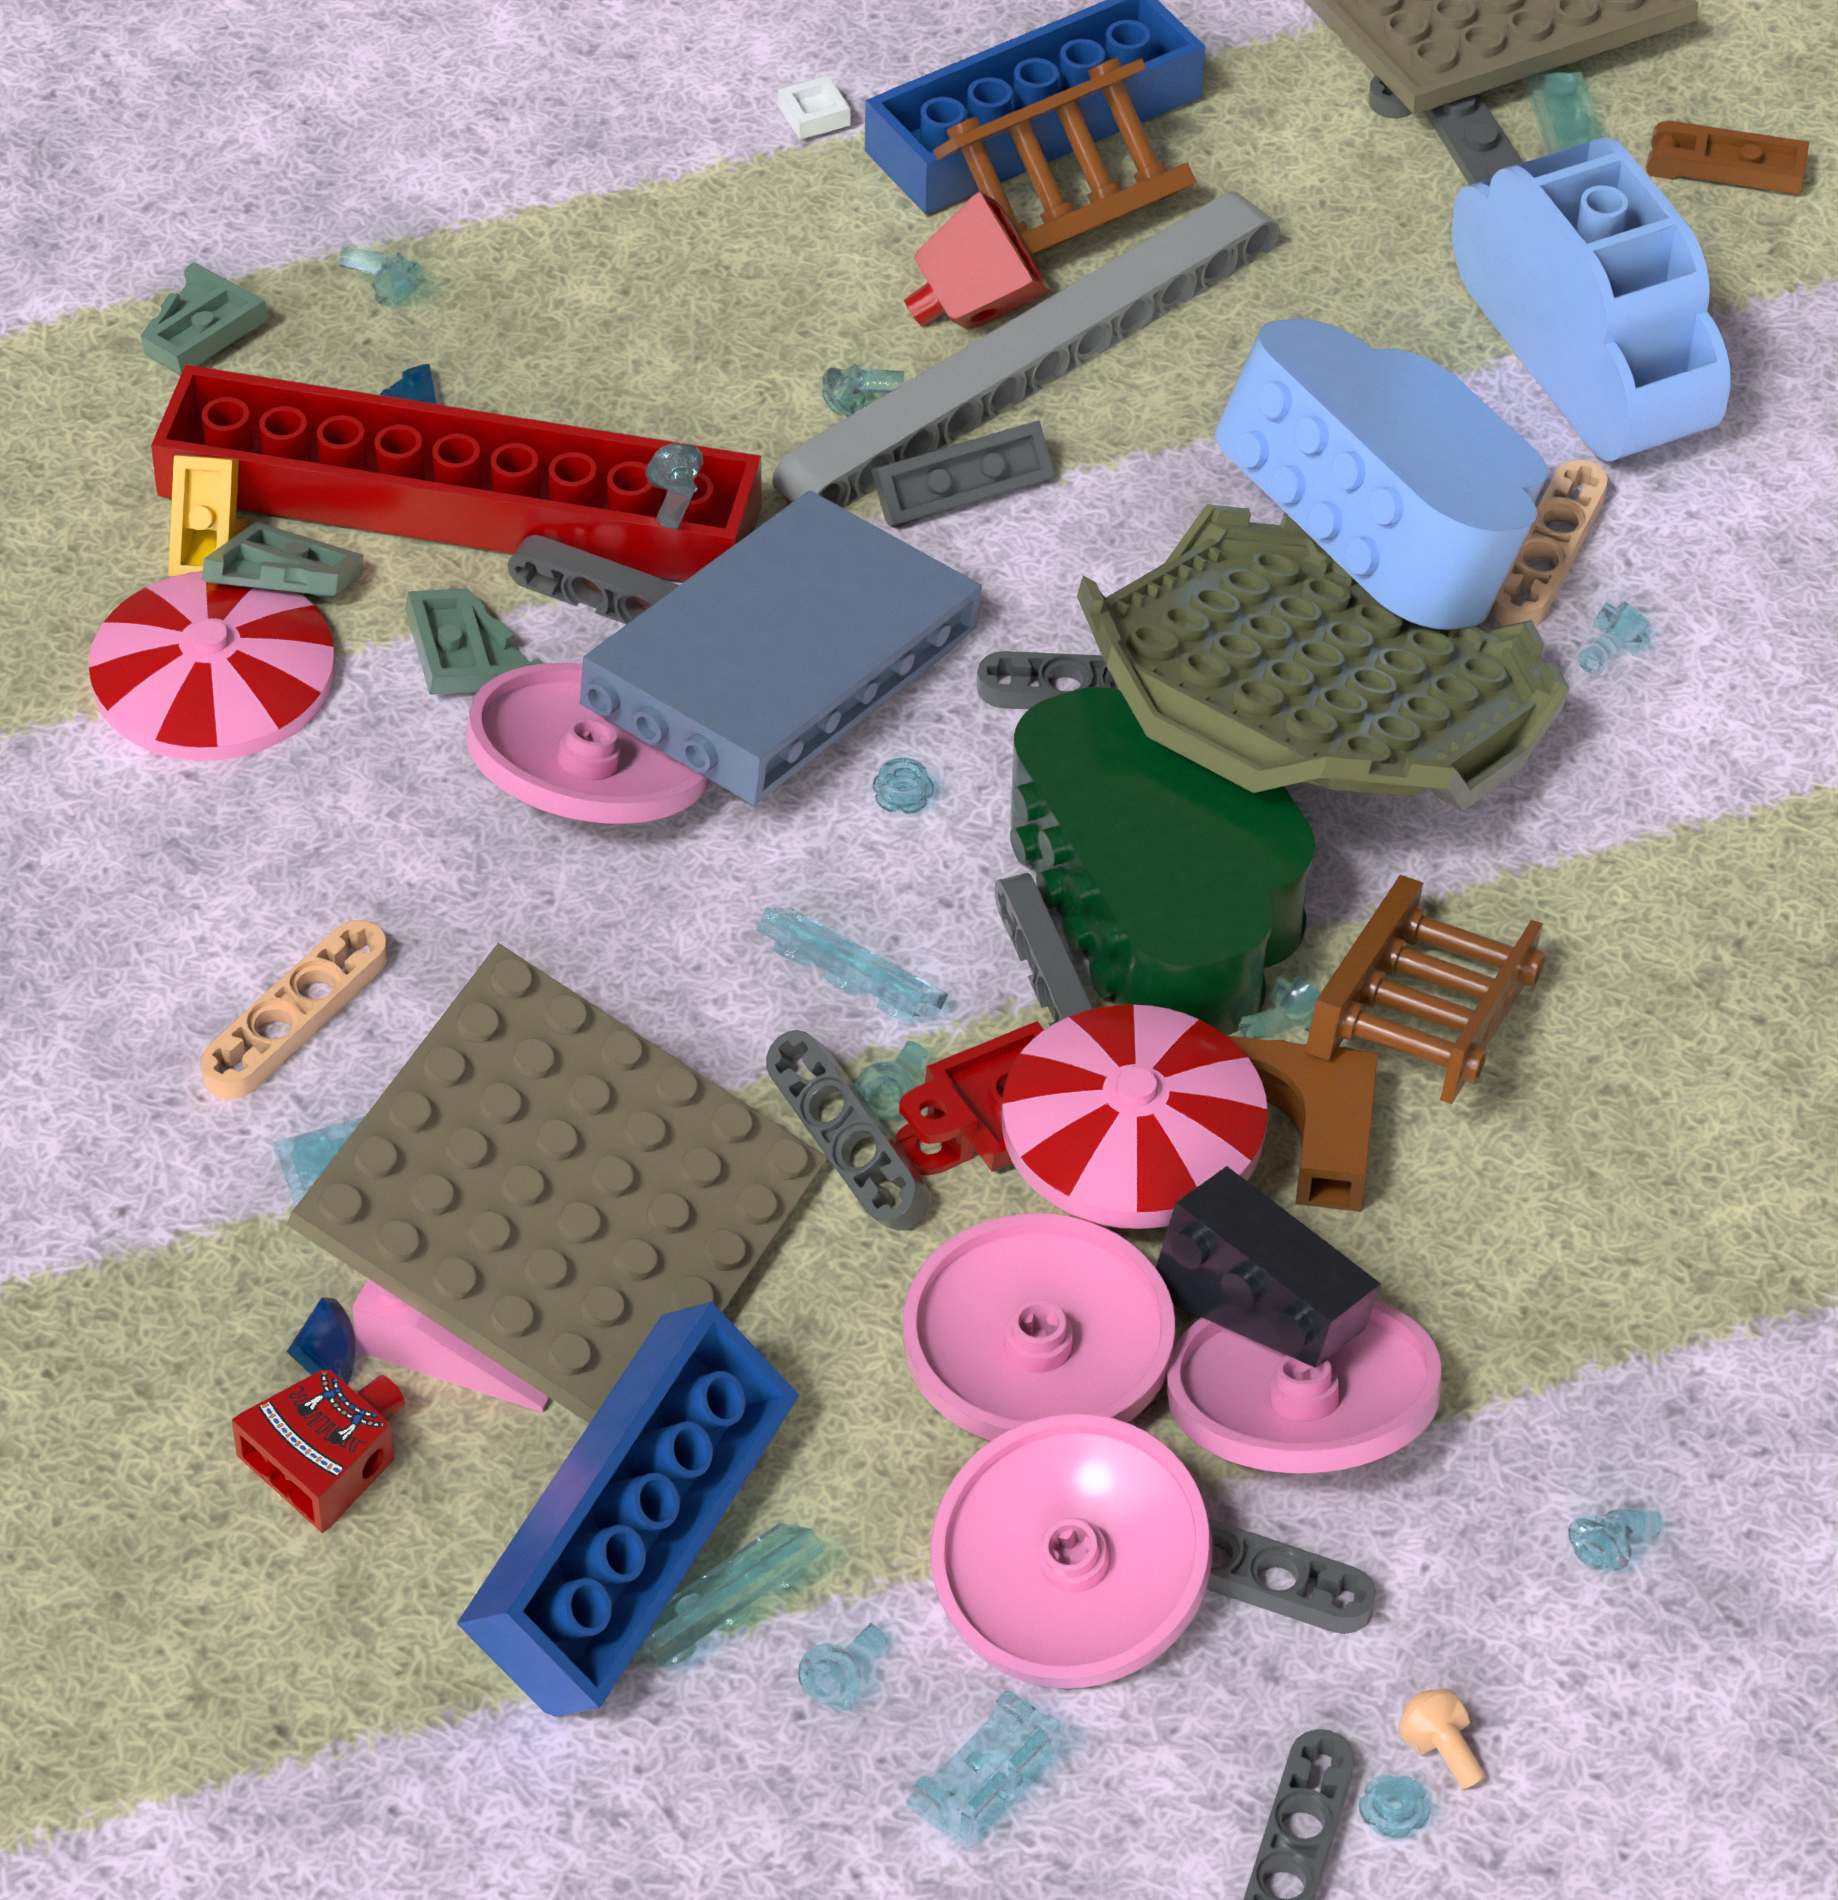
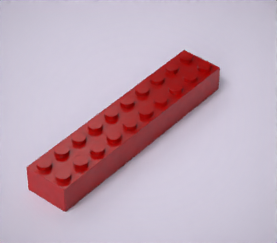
(451, 472)

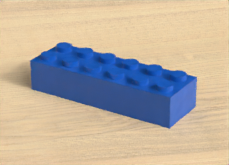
(914, 117)
(628, 1511)

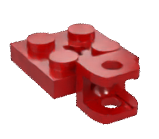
(962, 1105)

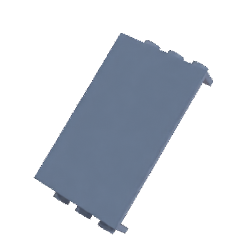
(779, 646)

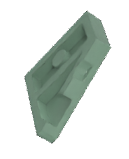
(201, 320)
(282, 561)
(459, 641)

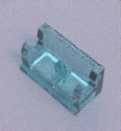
(988, 1771)

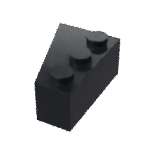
(1262, 1271)

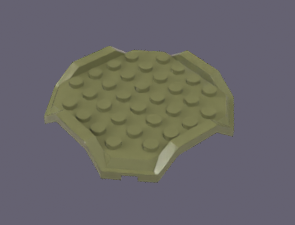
(1291, 673)

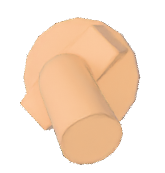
(1435, 1721)

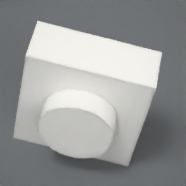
(814, 107)

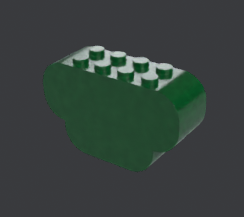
(1155, 861)

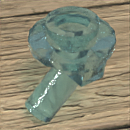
(393, 278)
(847, 388)
(674, 469)
(1621, 628)
(1294, 1006)
(888, 1081)
(1610, 1536)
(840, 1669)

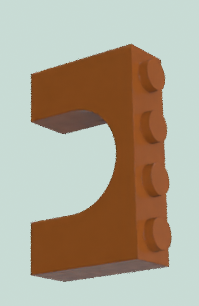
(1330, 1111)

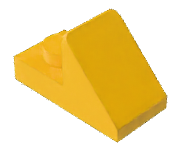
(202, 510)

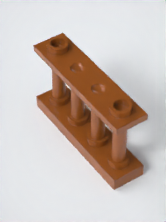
(1106, 198)
(1383, 952)

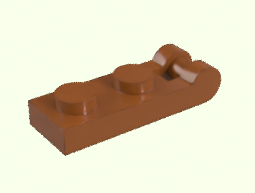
(1727, 156)

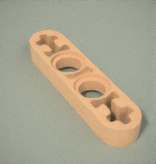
(1551, 545)
(287, 1005)

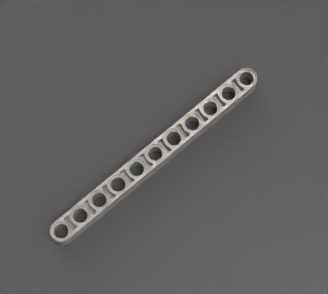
(1029, 350)

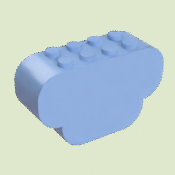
(1597, 295)
(1385, 467)

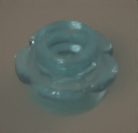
(903, 774)
(1393, 1821)

